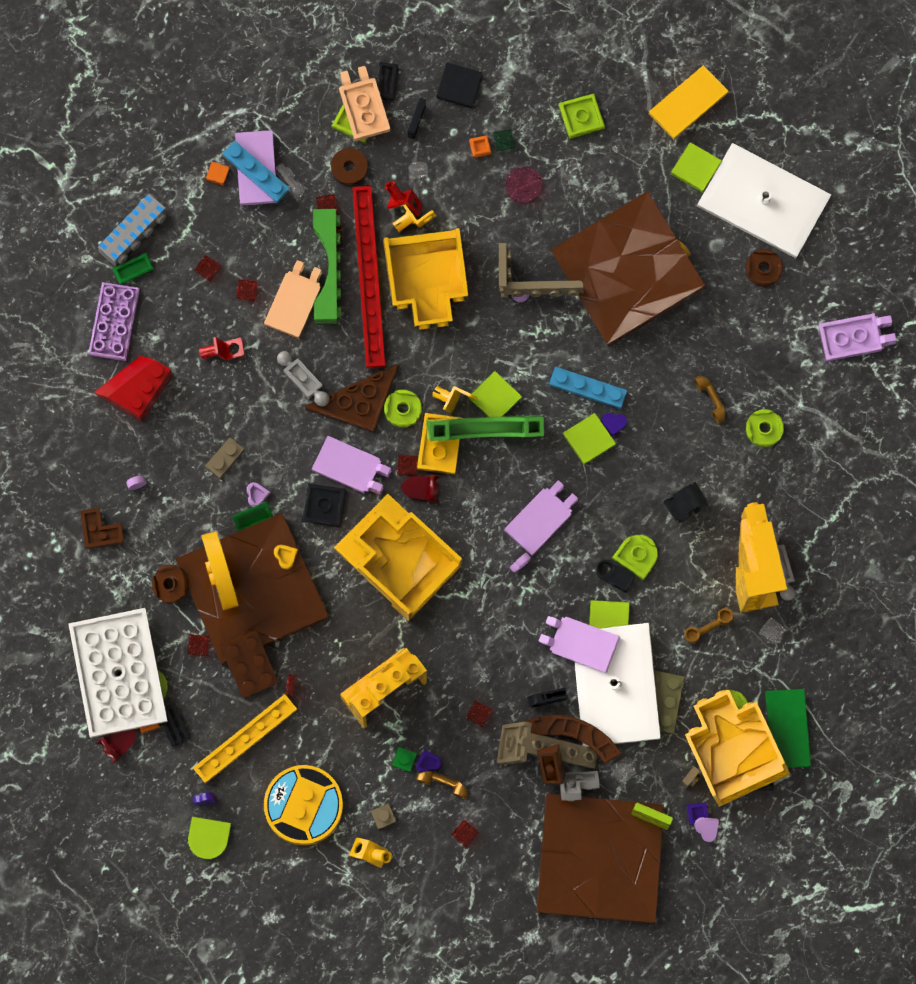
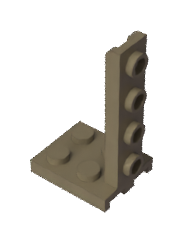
(531, 288)
(518, 741)

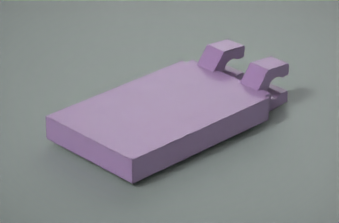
(855, 336)
(350, 466)
(541, 518)
(581, 643)

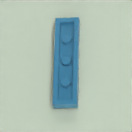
(256, 171)
(587, 387)

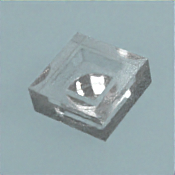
(417, 170)
(772, 631)
(623, 770)

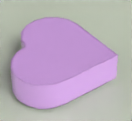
(257, 494)
(522, 561)
(707, 828)

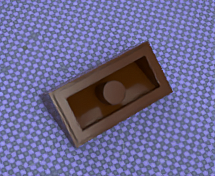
(551, 765)

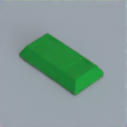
(132, 268)
(252, 516)

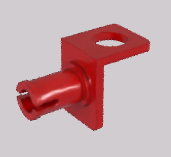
(401, 198)
(222, 349)

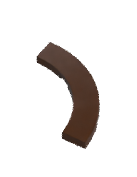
(578, 730)

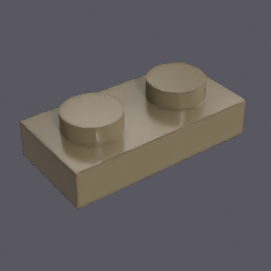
(224, 458)

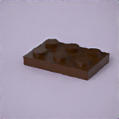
(249, 663)

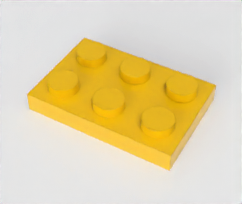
(437, 455)

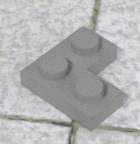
(576, 781)

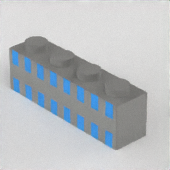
(132, 230)

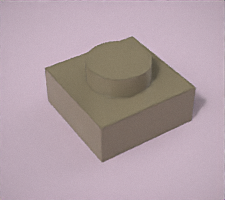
(691, 778)
(383, 816)

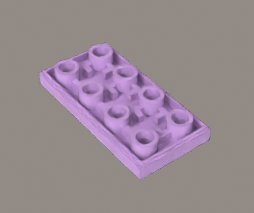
(261, 147)
(114, 321)

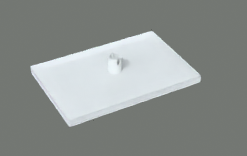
(781, 218)
(113, 646)
(630, 708)

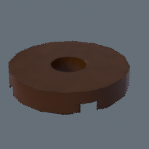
(349, 156)
(764, 257)
(180, 583)

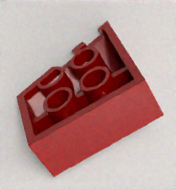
(136, 387)

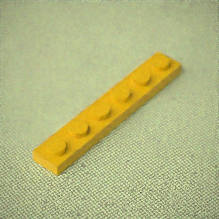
(245, 738)

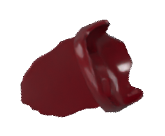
(421, 487)
(117, 743)

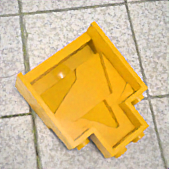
(426, 274)
(404, 560)
(759, 561)
(383, 680)
(734, 748)

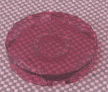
(523, 185)

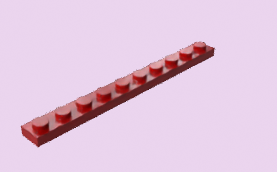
(368, 277)

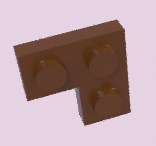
(97, 535)

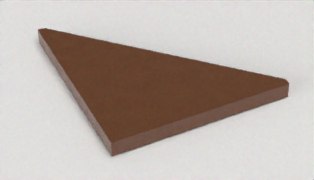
(359, 402)

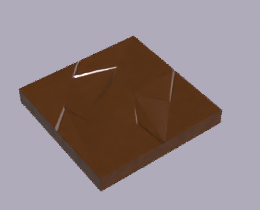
(628, 268)
(267, 596)
(599, 860)

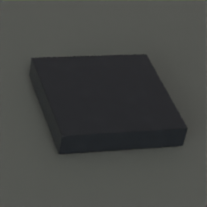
(459, 85)
(324, 505)

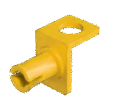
(408, 218)
(451, 398)
(371, 852)

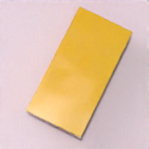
(688, 102)
(349, 549)

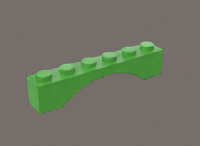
(325, 304)
(485, 427)

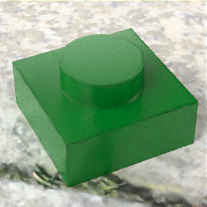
(404, 759)

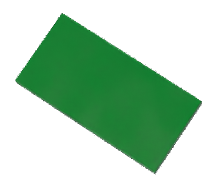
(789, 725)

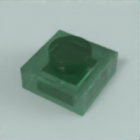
(503, 140)

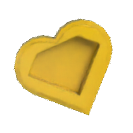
(285, 555)

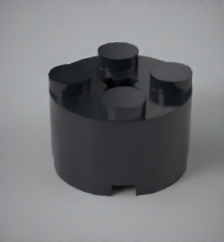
(685, 502)

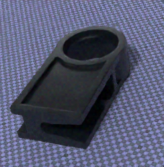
(619, 578)
(547, 697)

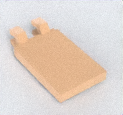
(363, 106)
(294, 301)

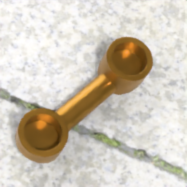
(703, 383)
(692, 634)
(428, 776)

